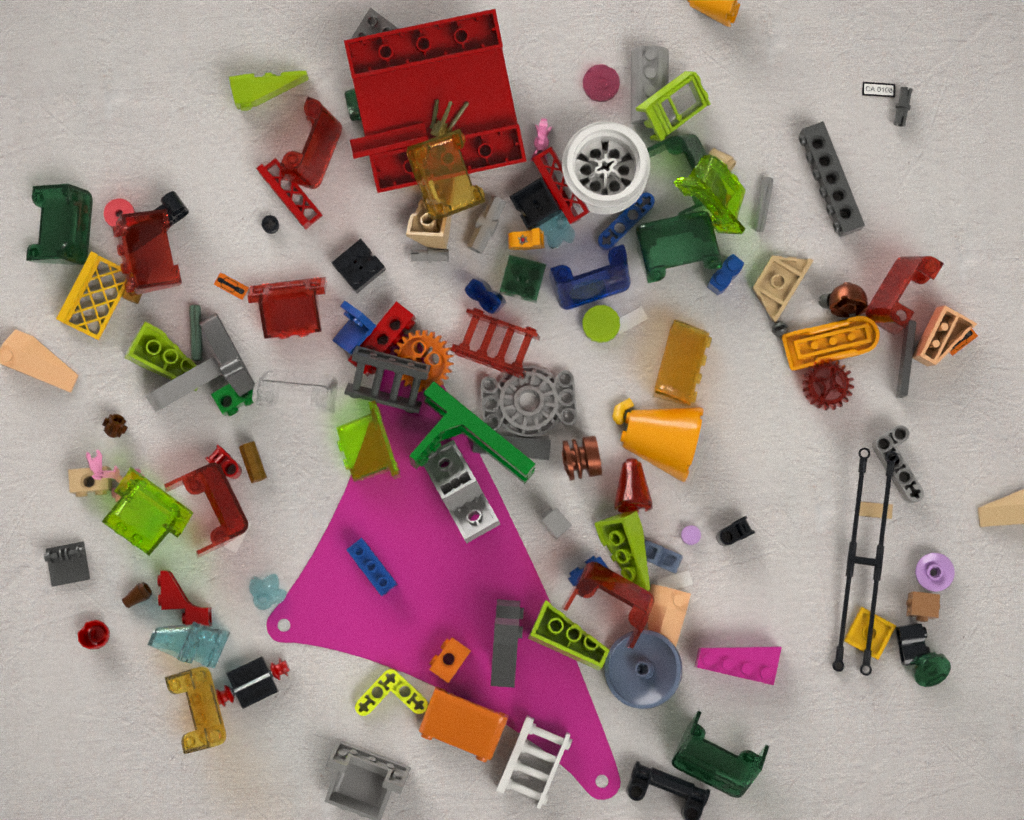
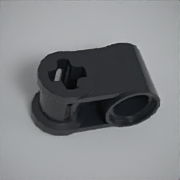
(738, 531)

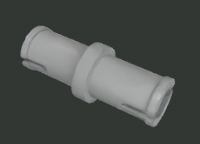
(429, 255)

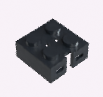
(533, 197)
(353, 272)

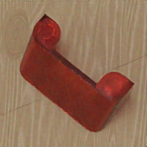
(311, 165)

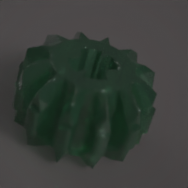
(352, 105)

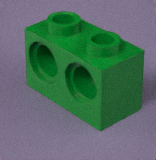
(237, 401)

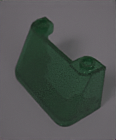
(63, 225)
(676, 243)

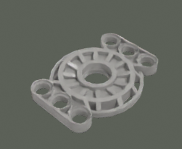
(548, 406)

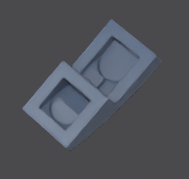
(662, 557)

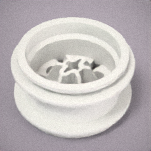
(621, 141)

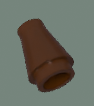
(138, 594)

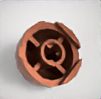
(847, 300)

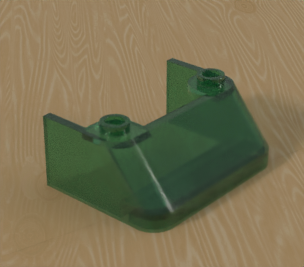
(693, 151)
(715, 764)

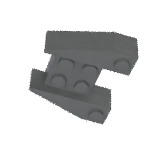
(506, 642)

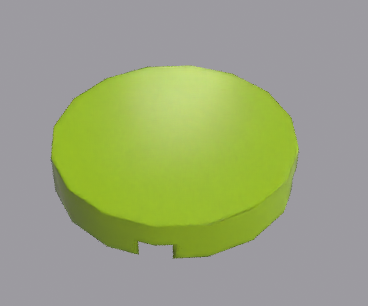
(601, 323)

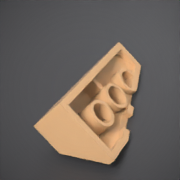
(32, 358)

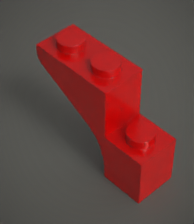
(173, 598)

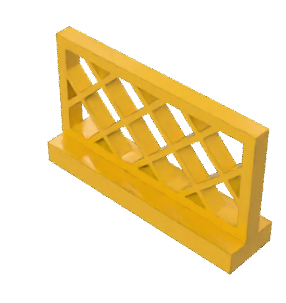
(78, 290)

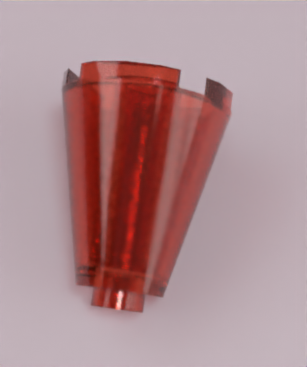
(632, 488)

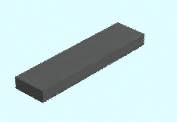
(906, 359)
(530, 447)

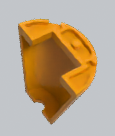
(664, 437)

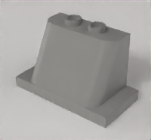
(363, 780)

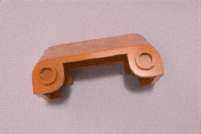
(463, 724)

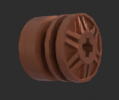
(582, 458)

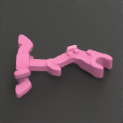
(541, 141)
(95, 465)

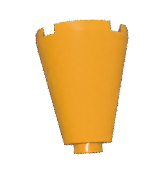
(720, 10)

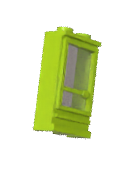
(674, 104)

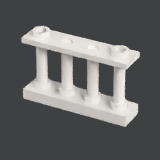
(522, 746)

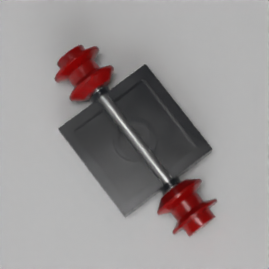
(252, 682)

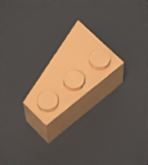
(941, 334)

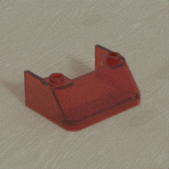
(220, 494)
(598, 576)

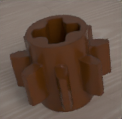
(115, 425)

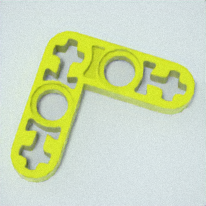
(394, 687)

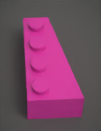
(744, 662)

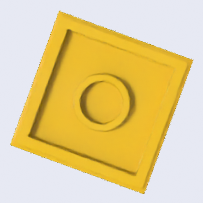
(858, 633)

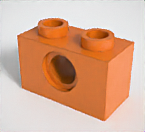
(444, 670)

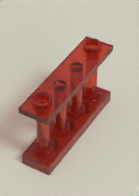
(498, 362)

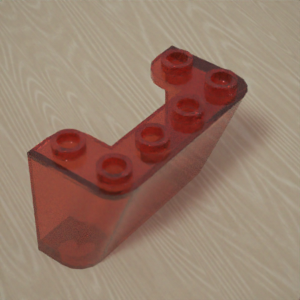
(146, 252)
(885, 301)

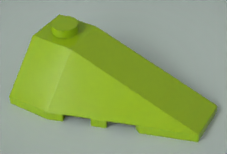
(157, 353)

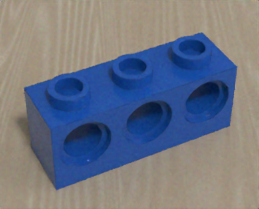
(372, 567)

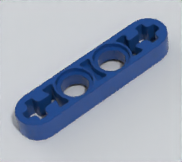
(624, 219)

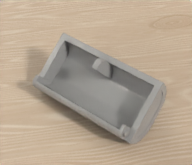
(648, 76)

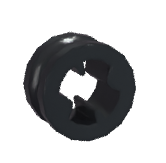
(266, 221)

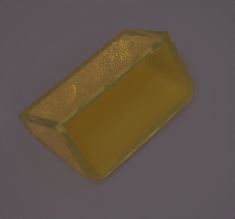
(682, 363)

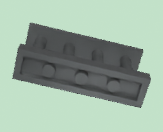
(393, 363)

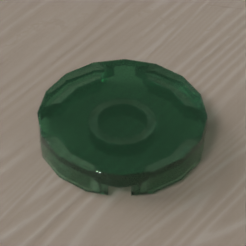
(931, 669)

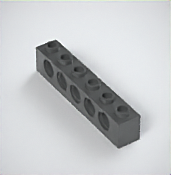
(819, 133)

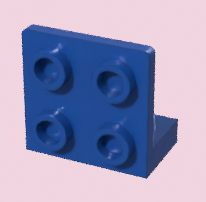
(355, 330)

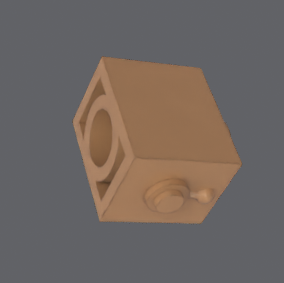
(923, 606)

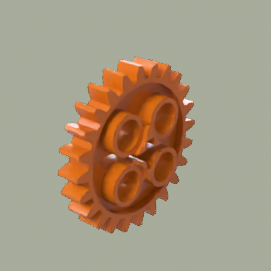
(409, 350)

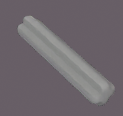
(763, 204)

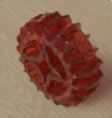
(834, 370)

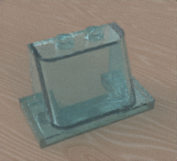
(191, 642)

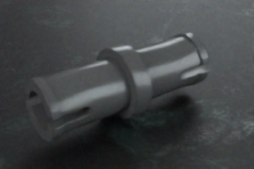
(903, 106)

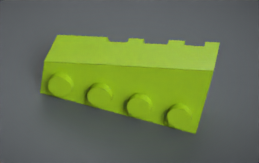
(566, 637)

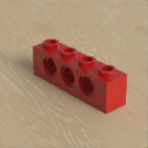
(383, 328)

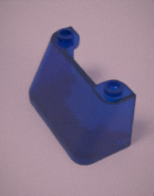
(592, 285)

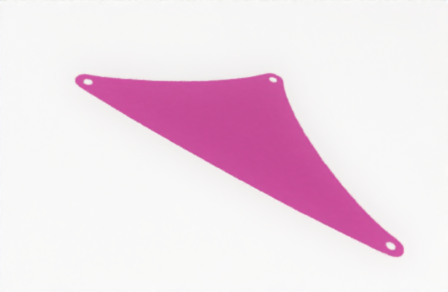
(441, 594)

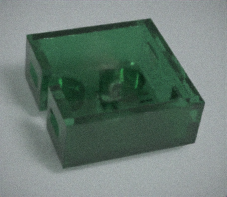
(524, 270)

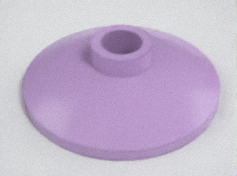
(944, 572)

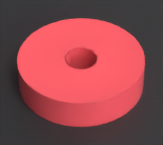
(114, 207)

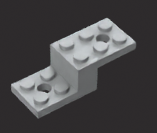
(460, 492)

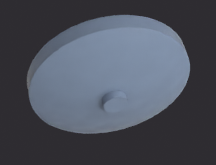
(646, 673)

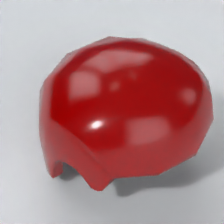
(94, 635)

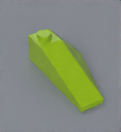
(253, 91)
(626, 542)

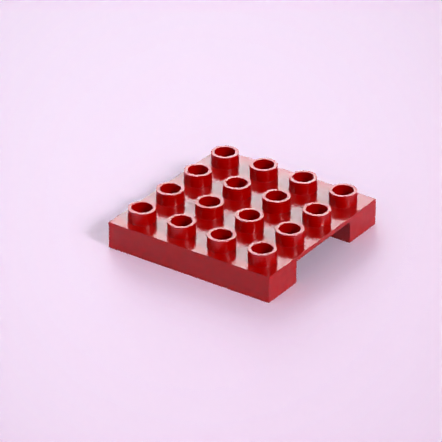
(447, 60)

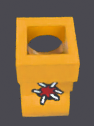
(526, 240)

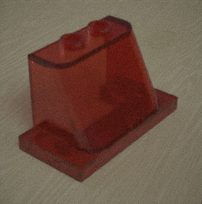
(289, 306)

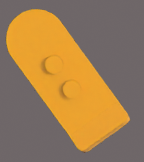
(830, 341)

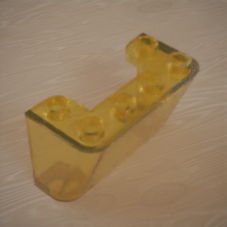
(203, 708)

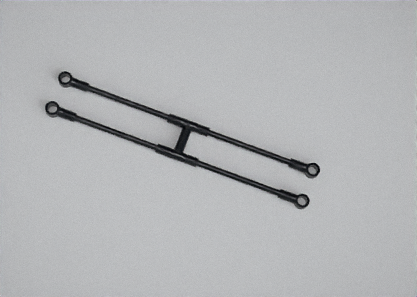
(877, 562)

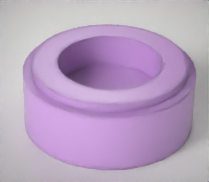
(690, 535)

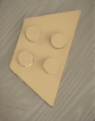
(779, 283)

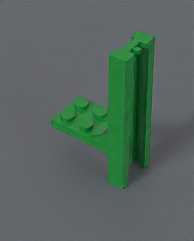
(459, 421)

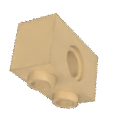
(78, 482)

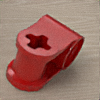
(225, 460)

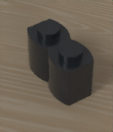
(911, 643)

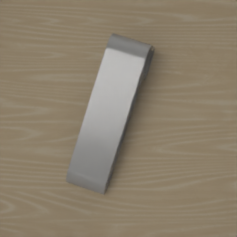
(184, 384)
(901, 466)

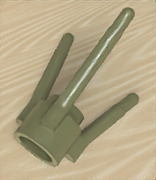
(441, 127)

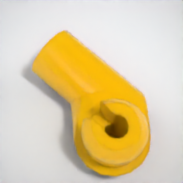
(619, 411)

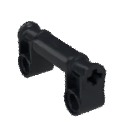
(670, 784)

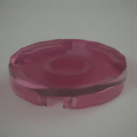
(601, 83)

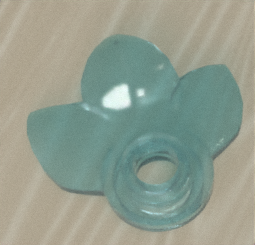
(558, 233)
(267, 588)

